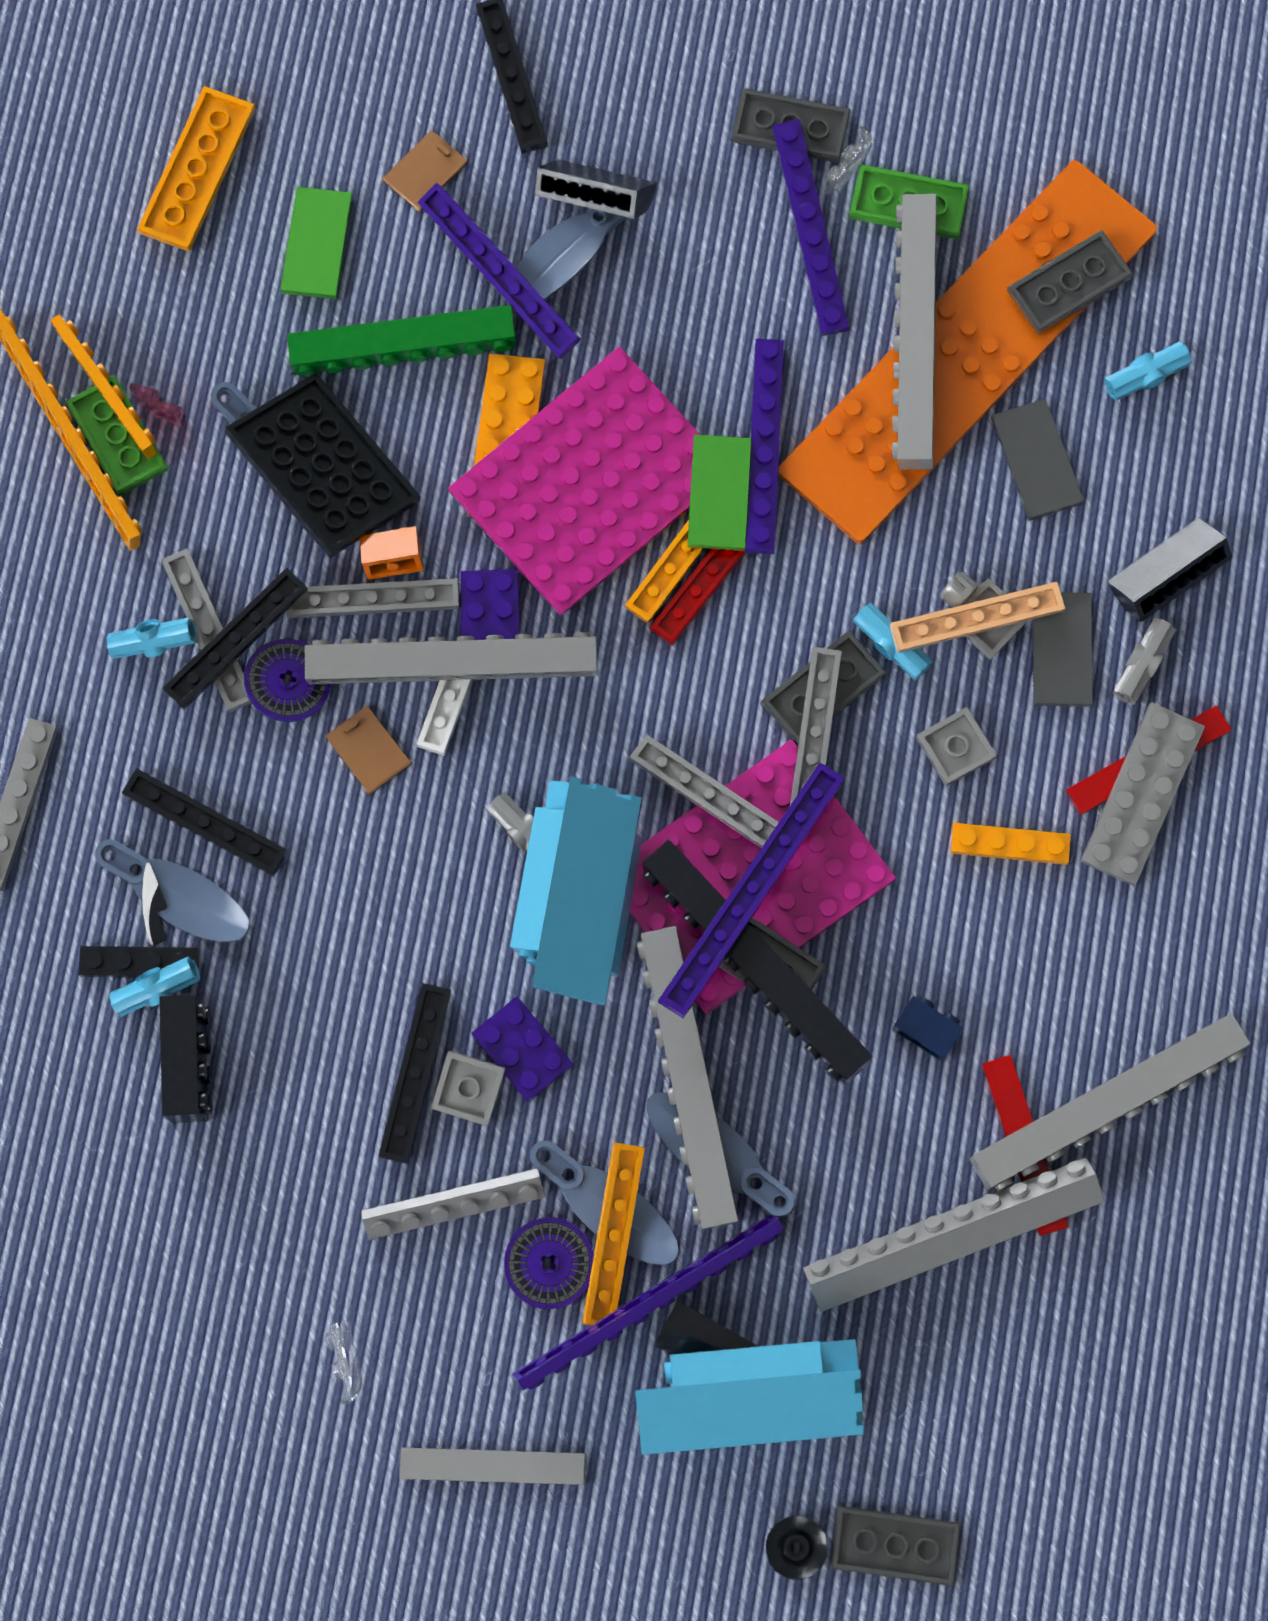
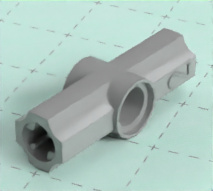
(1144, 661)
(512, 819)

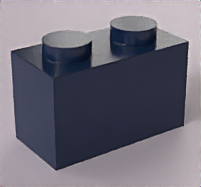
(928, 1027)

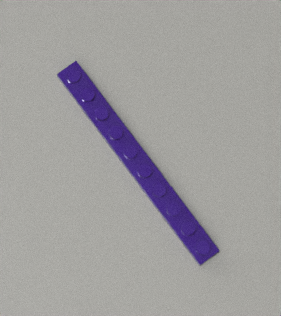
(751, 891)
(637, 1310)

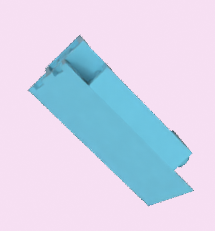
(578, 889)
(753, 1397)

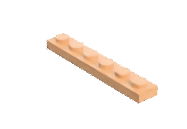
(977, 617)

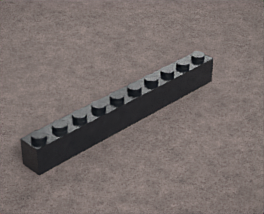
(760, 967)

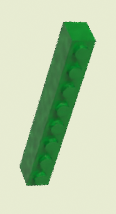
(401, 340)

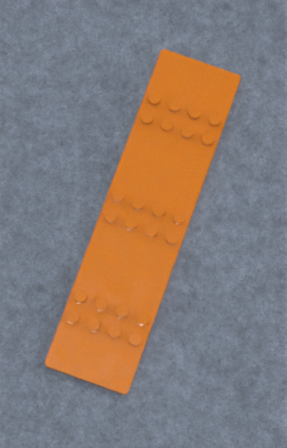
(979, 355)

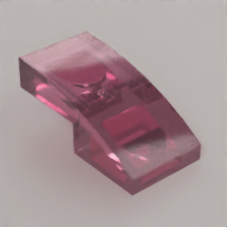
(152, 402)

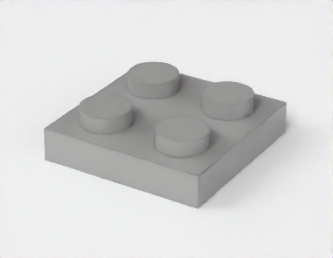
(956, 746)
(468, 1088)

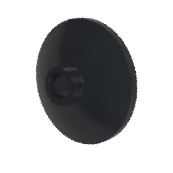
(813, 1551)

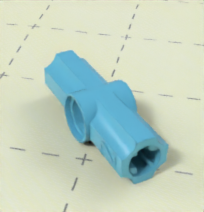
(1148, 371)
(877, 628)
(151, 638)
(153, 984)

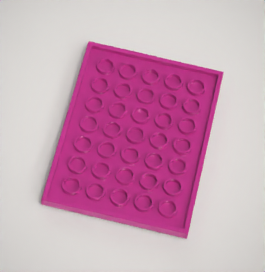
(584, 481)
(819, 886)

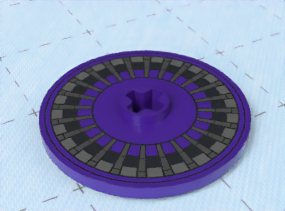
(268, 691)
(546, 1239)

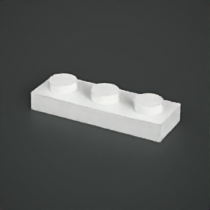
(443, 715)

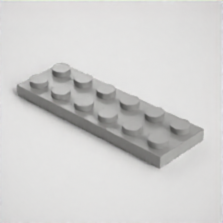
(1142, 794)

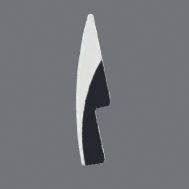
(152, 904)

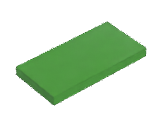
(881, 190)
(316, 243)
(112, 442)
(719, 492)

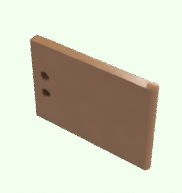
(423, 168)
(368, 750)

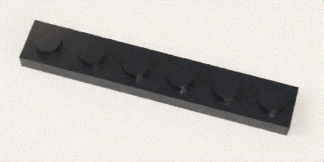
(511, 75)
(235, 638)
(205, 822)
(415, 1073)

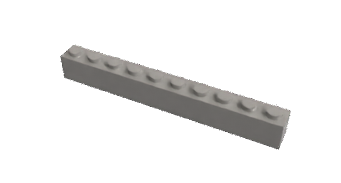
(917, 332)
(451, 660)
(689, 1086)
(1109, 1102)
(953, 1234)

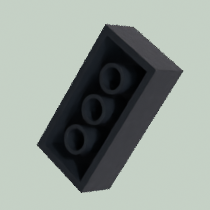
(185, 1059)

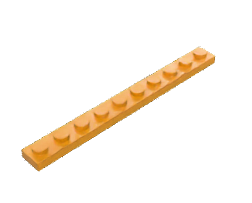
(72, 438)

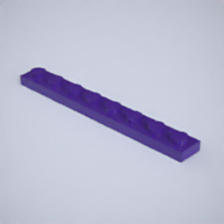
(810, 228)
(499, 271)
(764, 446)

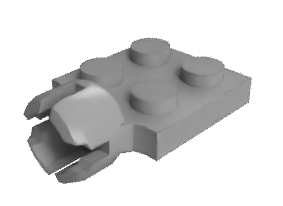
(963, 591)

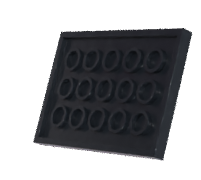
(322, 465)

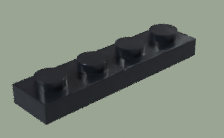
(129, 961)

